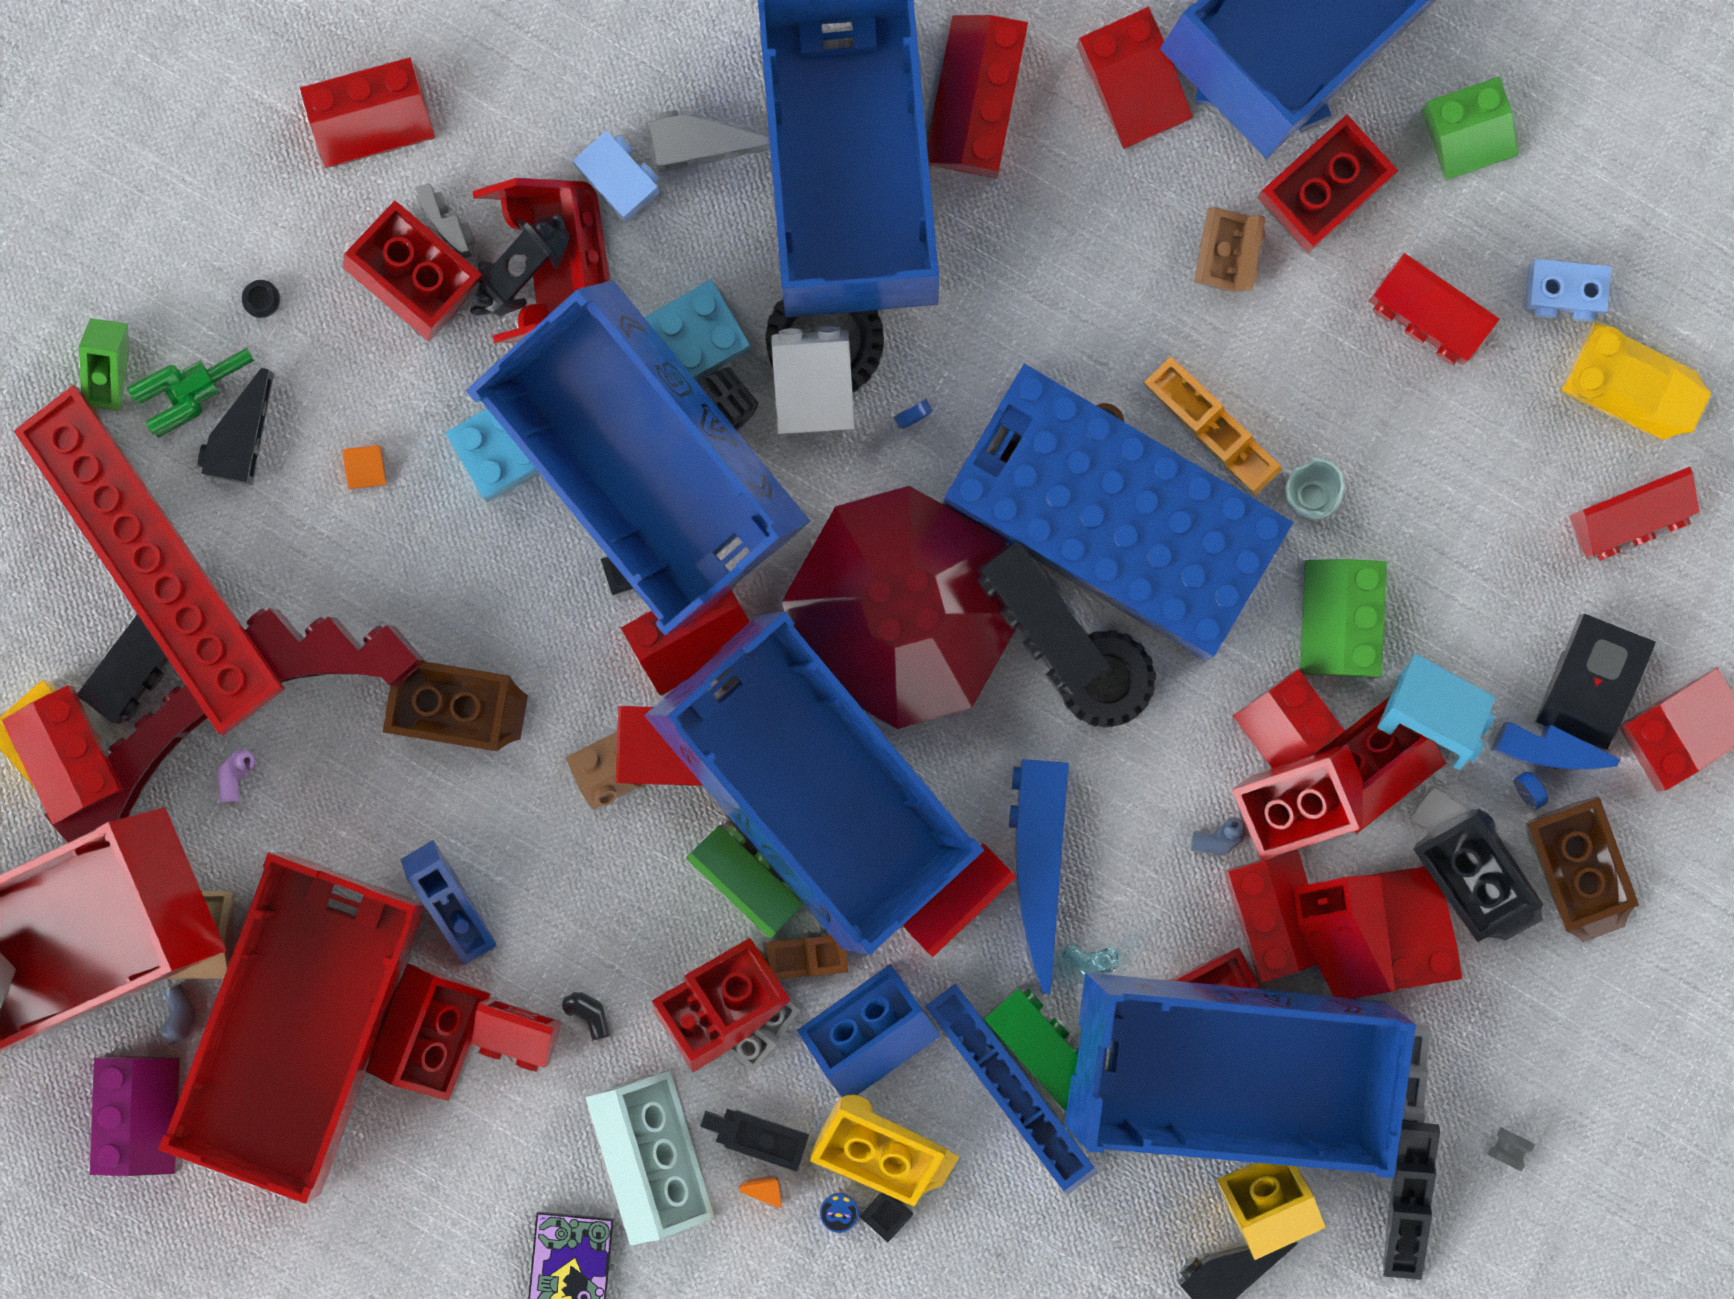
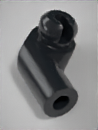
(589, 1010)

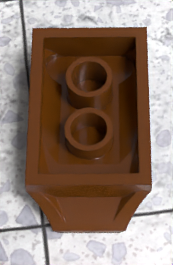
(457, 707)
(1583, 868)

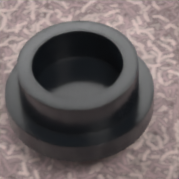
(260, 298)

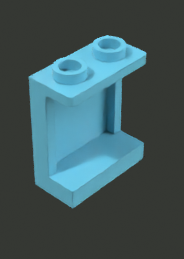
(1440, 709)

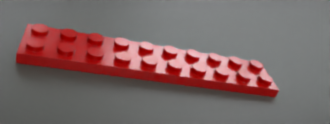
(149, 560)

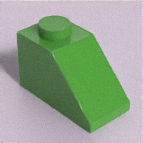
(104, 363)

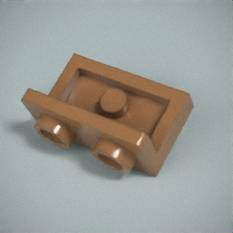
(1230, 250)
(596, 772)

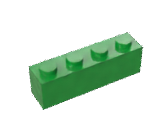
(1036, 1041)

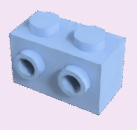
(617, 175)
(1567, 289)

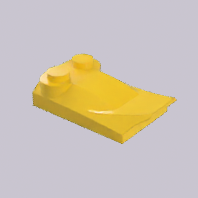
(1636, 384)
(880, 1152)

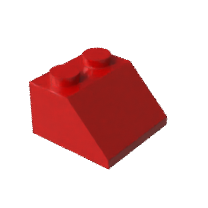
(1288, 721)

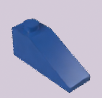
(447, 902)

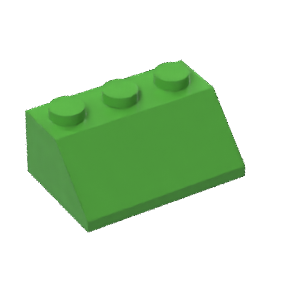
(1343, 617)
(745, 879)

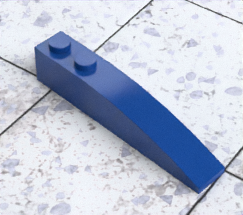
(1038, 856)
(1011, 1089)

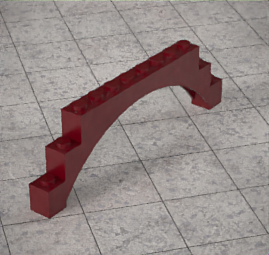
(324, 651)

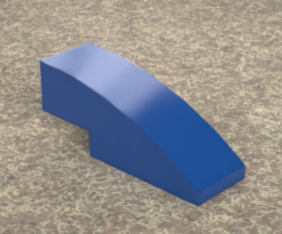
(1550, 749)

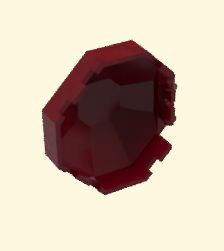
(899, 606)

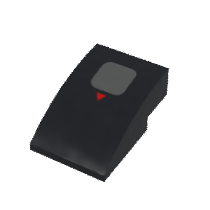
(1595, 681)

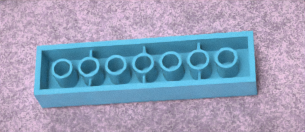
(695, 329)

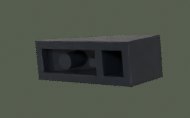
(237, 438)
(1227, 1272)

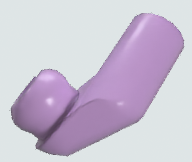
(232, 771)

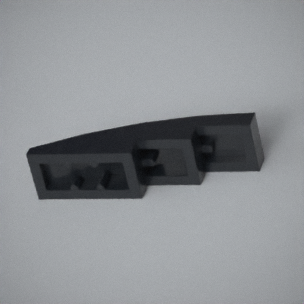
(1411, 1201)

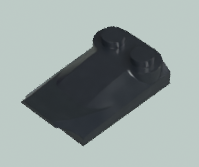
(1480, 877)

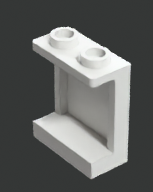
(812, 380)

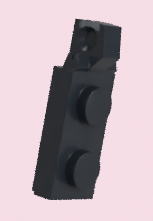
(758, 1137)

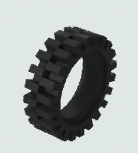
(870, 347)

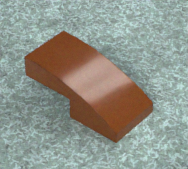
(805, 957)

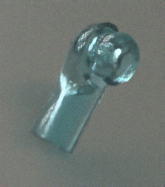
(1097, 962)

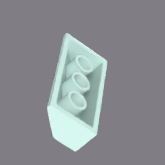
(650, 1158)

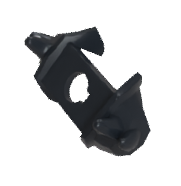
(540, 243)

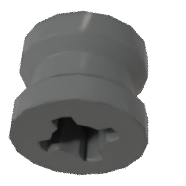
(1511, 1149)

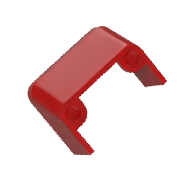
(585, 252)

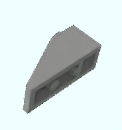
(692, 141)

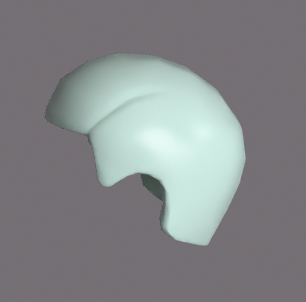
(1315, 489)

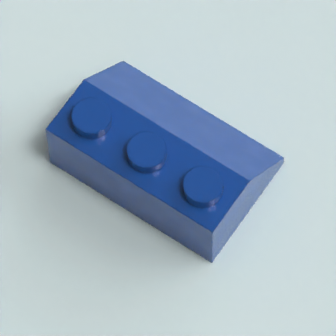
(868, 1033)

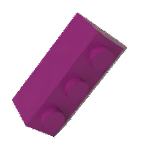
(131, 1114)

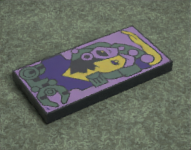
(570, 1256)

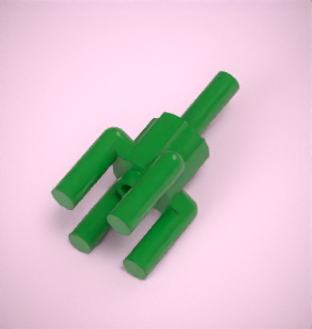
(184, 389)

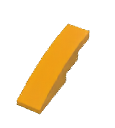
(1212, 425)

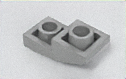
(451, 229)
(758, 1044)

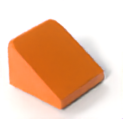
(364, 467)
(764, 1189)

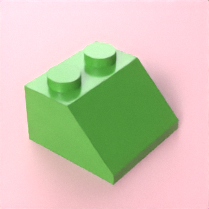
(1471, 128)

